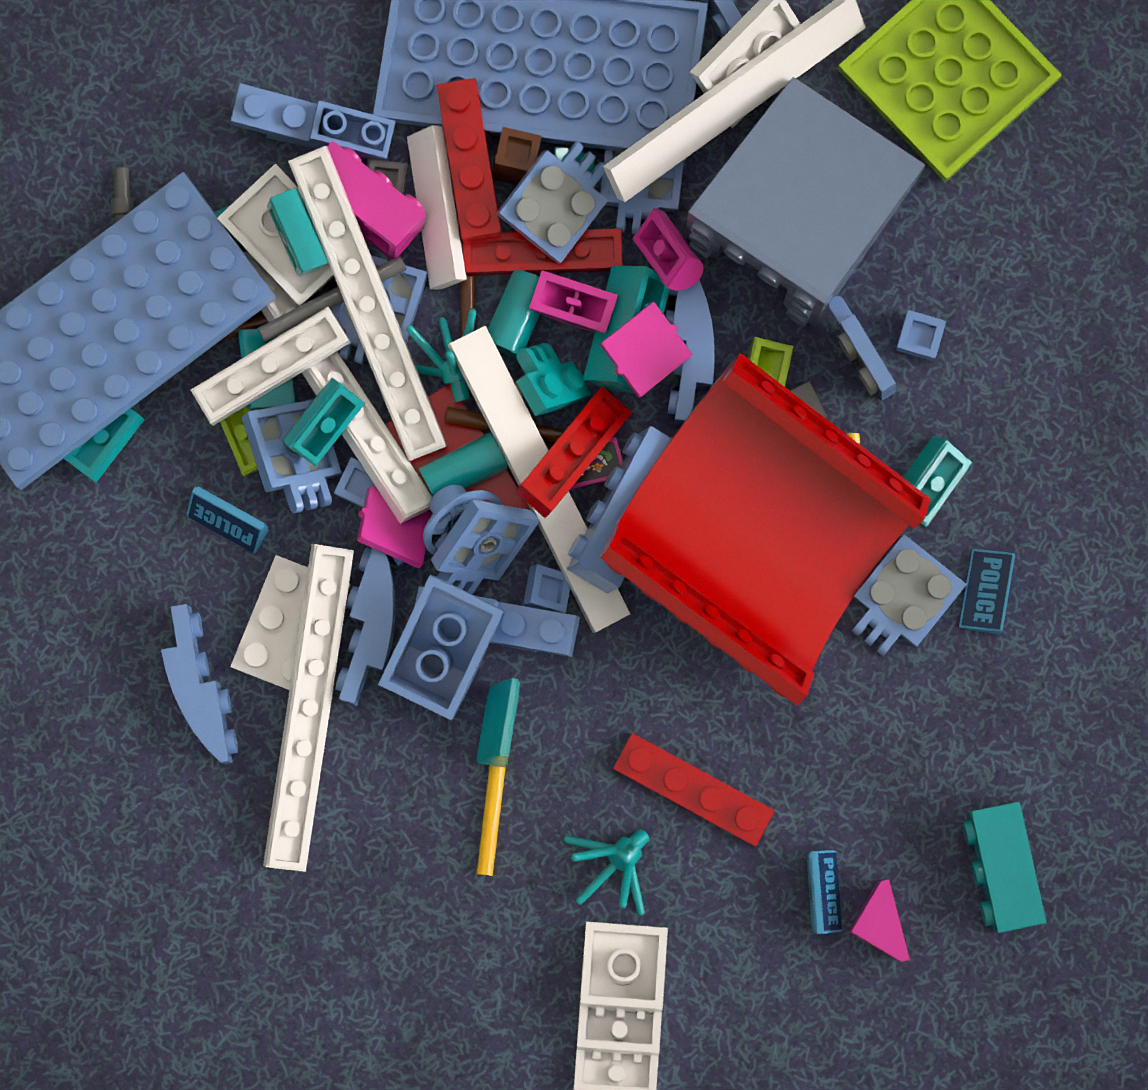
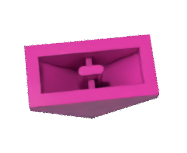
(573, 303)
(880, 923)

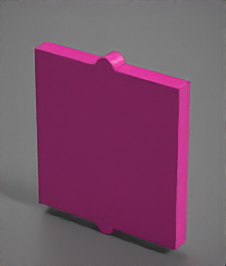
(645, 349)
(384, 532)

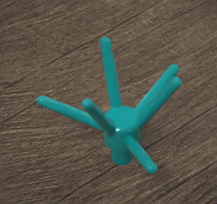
(446, 369)
(622, 856)

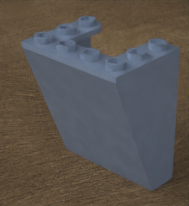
(803, 199)

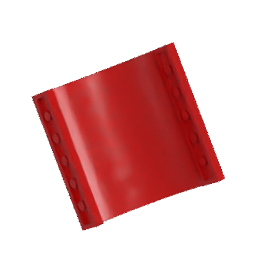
(761, 525)

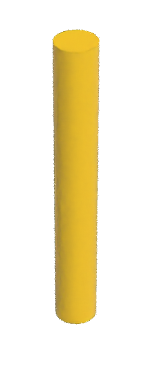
(491, 820)

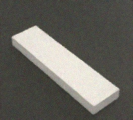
(436, 196)
(270, 366)

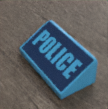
(226, 520)
(987, 591)
(824, 892)

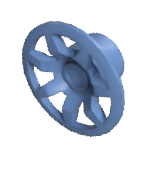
(447, 507)

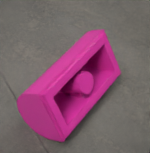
(668, 252)

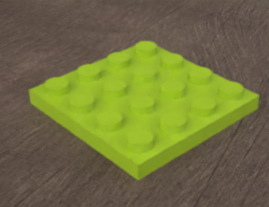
(949, 77)

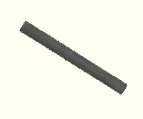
(326, 300)

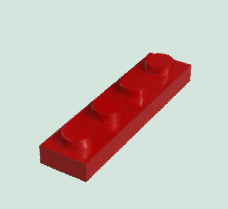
(469, 159)
(502, 254)
(573, 452)
(693, 789)

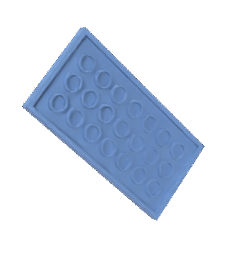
(545, 66)
(117, 325)

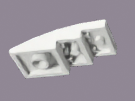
(620, 1007)

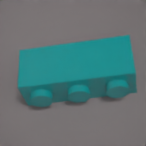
(635, 290)
(1004, 868)

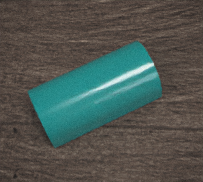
(297, 232)
(513, 318)
(323, 421)
(465, 466)

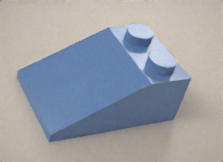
(441, 647)

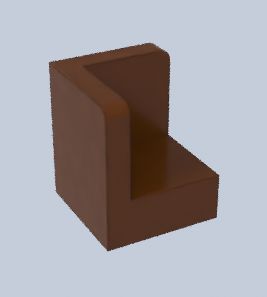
(514, 155)

